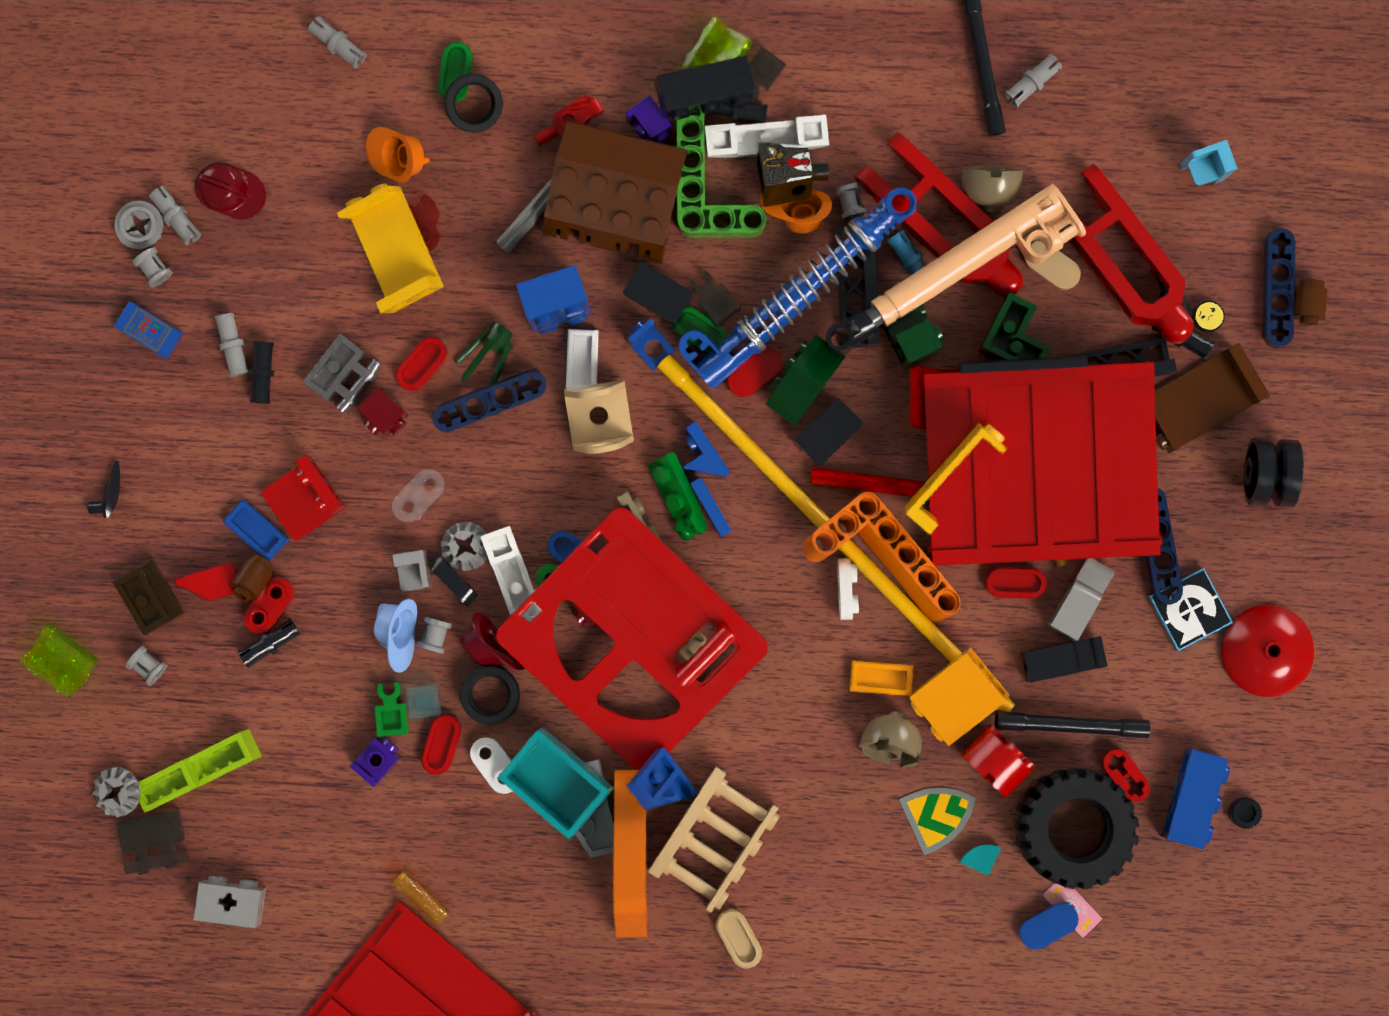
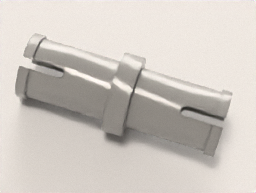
(337, 42)
(1033, 81)
(175, 215)
(231, 344)

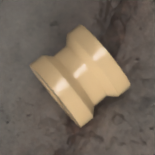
(693, 645)

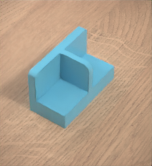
(1210, 164)

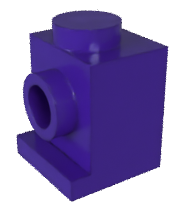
(649, 121)
(370, 772)

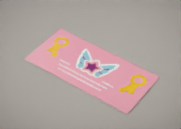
(1087, 915)

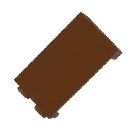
(1206, 398)

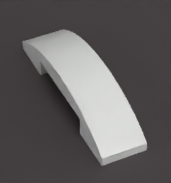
(743, 140)
(510, 570)

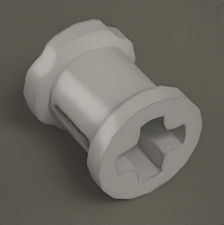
(851, 201)
(152, 267)
(434, 635)
(146, 666)

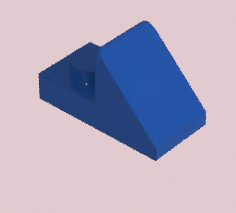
(710, 461)

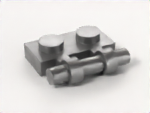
(335, 367)

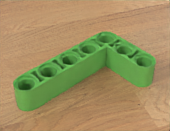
(696, 206)

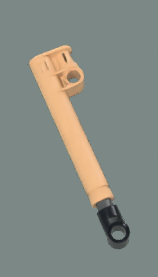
(1040, 218)

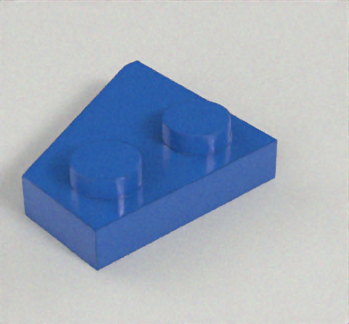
(660, 782)

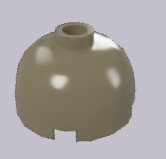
(992, 185)
(892, 739)

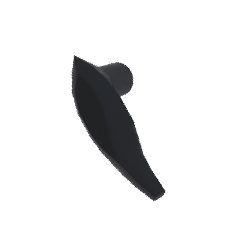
(110, 496)

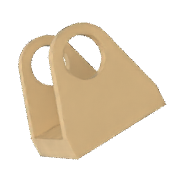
(603, 437)

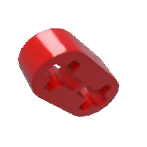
(1130, 770)

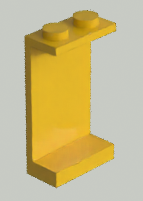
(393, 247)
(914, 507)

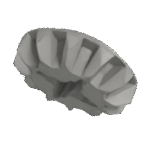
(125, 222)
(450, 548)
(128, 796)

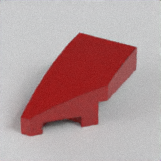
(209, 583)

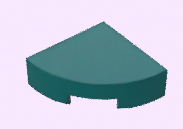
(981, 857)

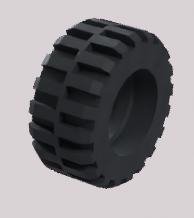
(1118, 833)

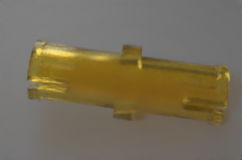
(420, 897)

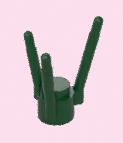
(493, 339)

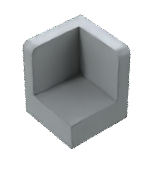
(412, 570)

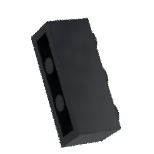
(705, 88)

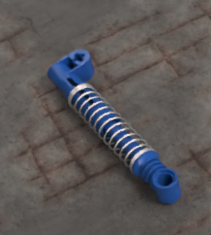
(796, 294)

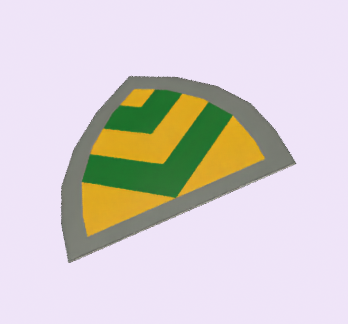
(937, 815)

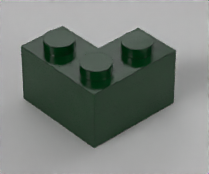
(1006, 334)
(914, 338)
(803, 379)

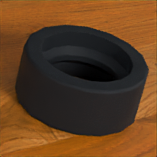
(496, 102)
(467, 700)

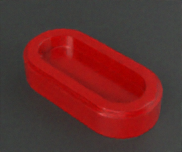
(421, 364)
(755, 373)
(1015, 582)
(441, 744)

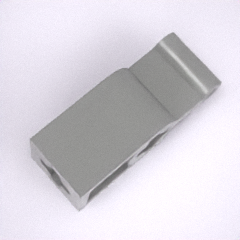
(1081, 599)

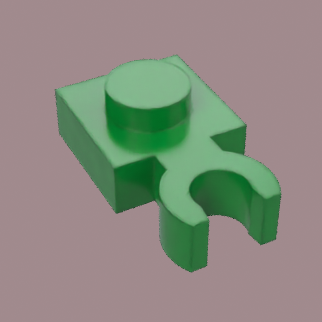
(391, 716)

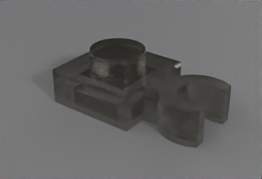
(765, 70)
(715, 302)

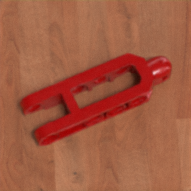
(997, 273)
(1166, 313)

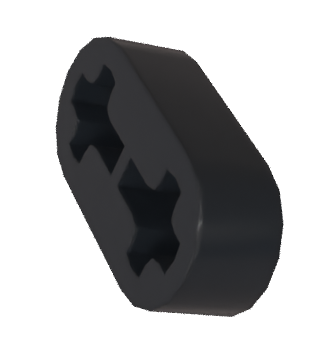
(453, 580)

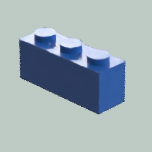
(1195, 798)

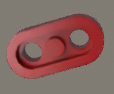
(269, 606)

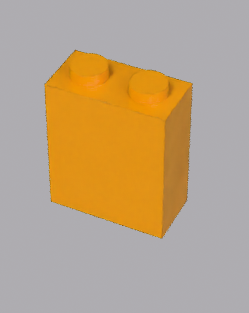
(958, 697)

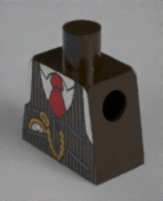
(787, 173)

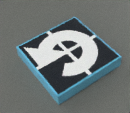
(1195, 614)

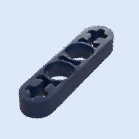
(1283, 288)
(491, 405)
(1167, 547)

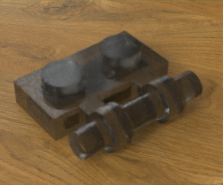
(150, 832)

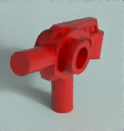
(579, 111)

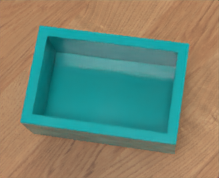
(555, 783)

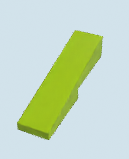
(198, 770)

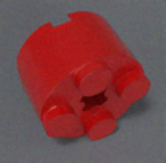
(998, 761)

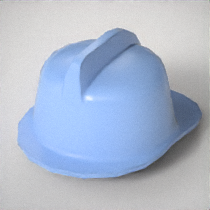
(396, 632)

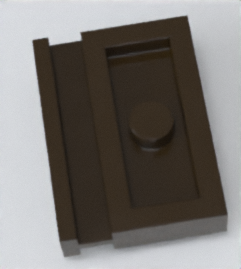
(148, 597)

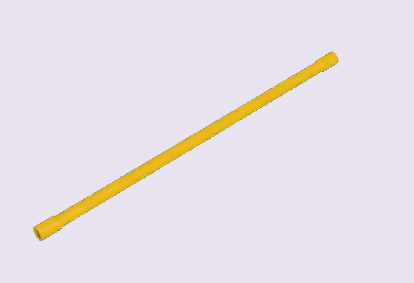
(681, 379)

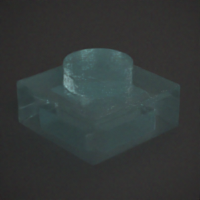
(423, 701)

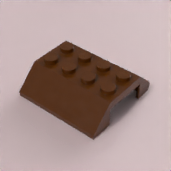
(613, 190)

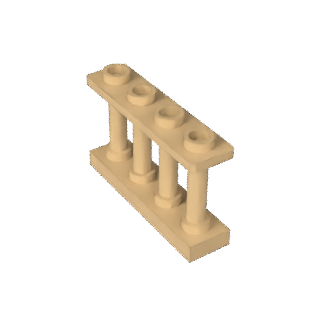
(684, 838)

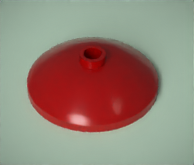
(1247, 645)

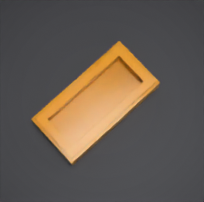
(881, 678)

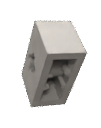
(212, 907)

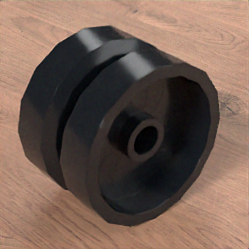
(1273, 472)

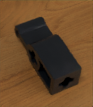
(1063, 659)

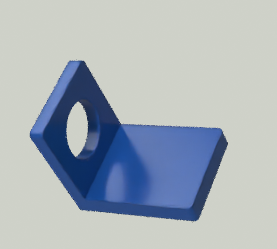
(644, 333)

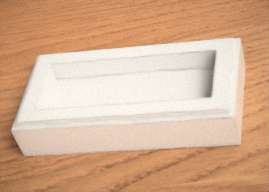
(582, 358)

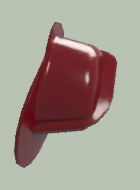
(230, 191)
(483, 646)

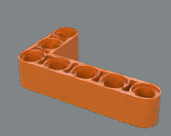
(888, 552)
(629, 860)

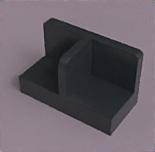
(658, 293)
(828, 432)

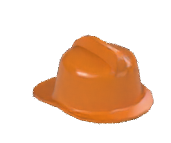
(395, 154)
(802, 215)

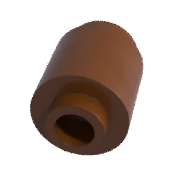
(1310, 301)
(252, 578)

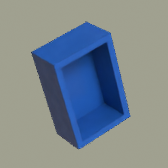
(554, 300)

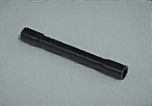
(992, 108)
(1021, 721)

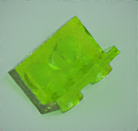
(716, 45)
(60, 661)

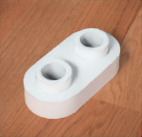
(846, 576)
(493, 766)

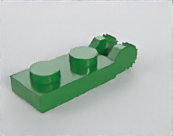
(678, 496)

